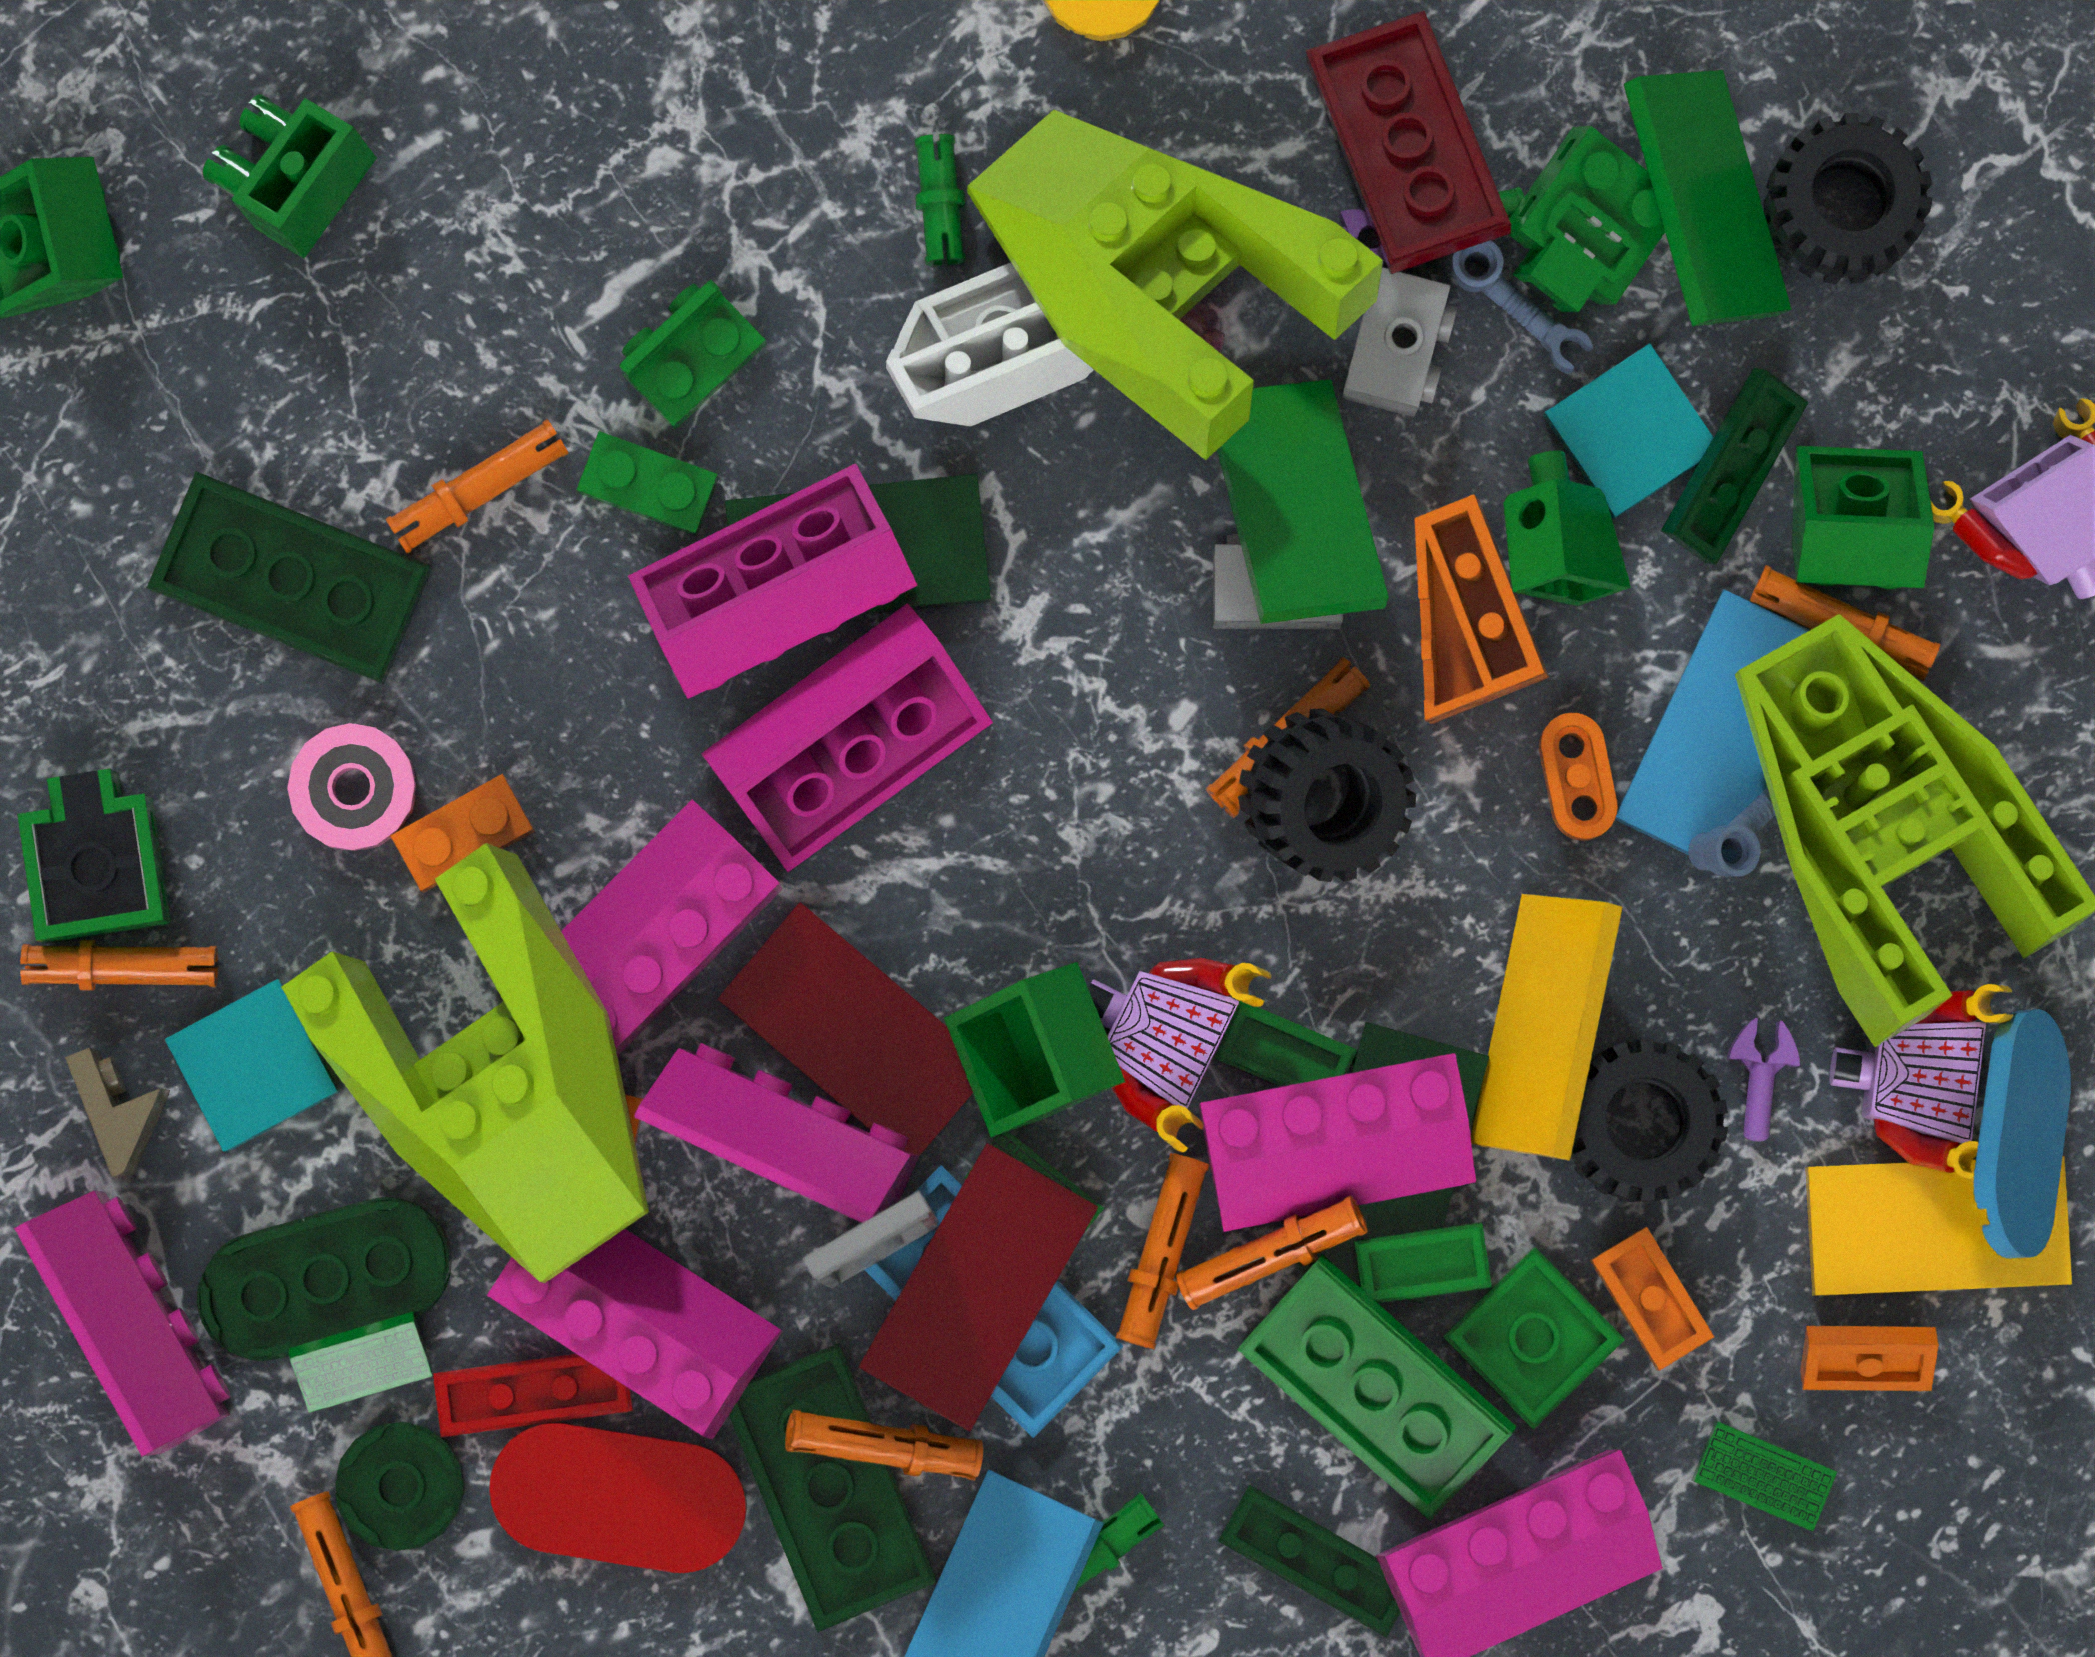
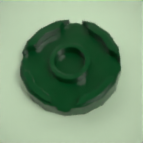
(399, 1486)

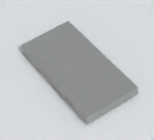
(872, 1241)

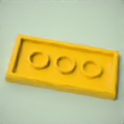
(1546, 1025)
(1915, 1232)

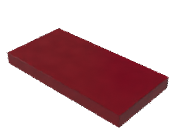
(1408, 142)
(851, 1029)
(978, 1287)

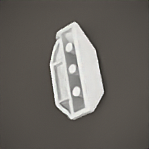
(979, 351)

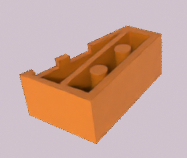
(1471, 620)

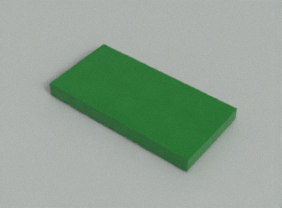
(1707, 197)
(1301, 507)
(1376, 1387)

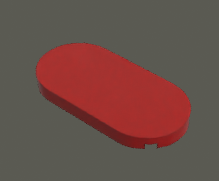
(617, 1497)

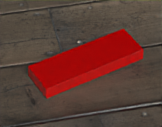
(526, 1394)

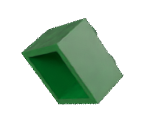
(1034, 1049)

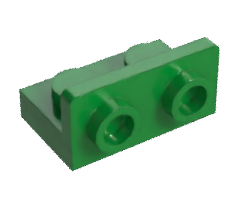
(690, 352)

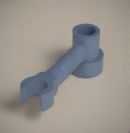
(1504, 294)
(1734, 847)

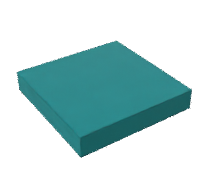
(1630, 430)
(251, 1066)

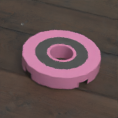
(315, 778)

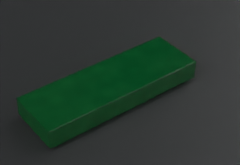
(1734, 466)
(1311, 1559)

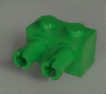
(300, 177)

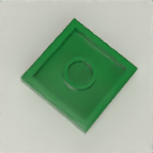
(1533, 1338)

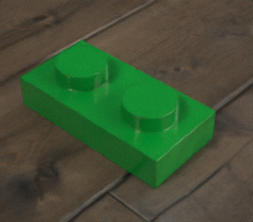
(647, 483)

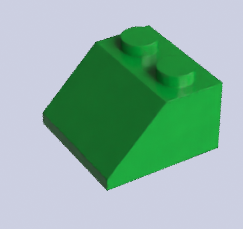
(54, 235)
(1861, 517)

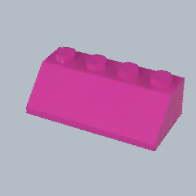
(772, 581)
(847, 737)
(667, 918)
(778, 1135)
(1338, 1137)
(125, 1322)
(647, 1327)
(1523, 1558)

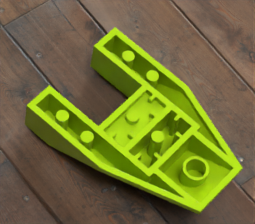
(1134, 239)
(1873, 785)
(517, 1110)

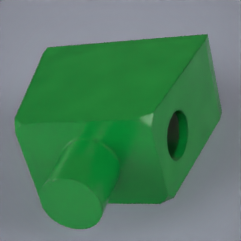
(1562, 537)

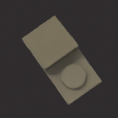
(119, 1128)

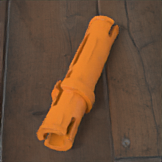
(476, 486)
(1814, 607)
(1331, 693)
(118, 965)
(1338, 1224)
(1162, 1251)
(867, 1442)
(340, 1578)

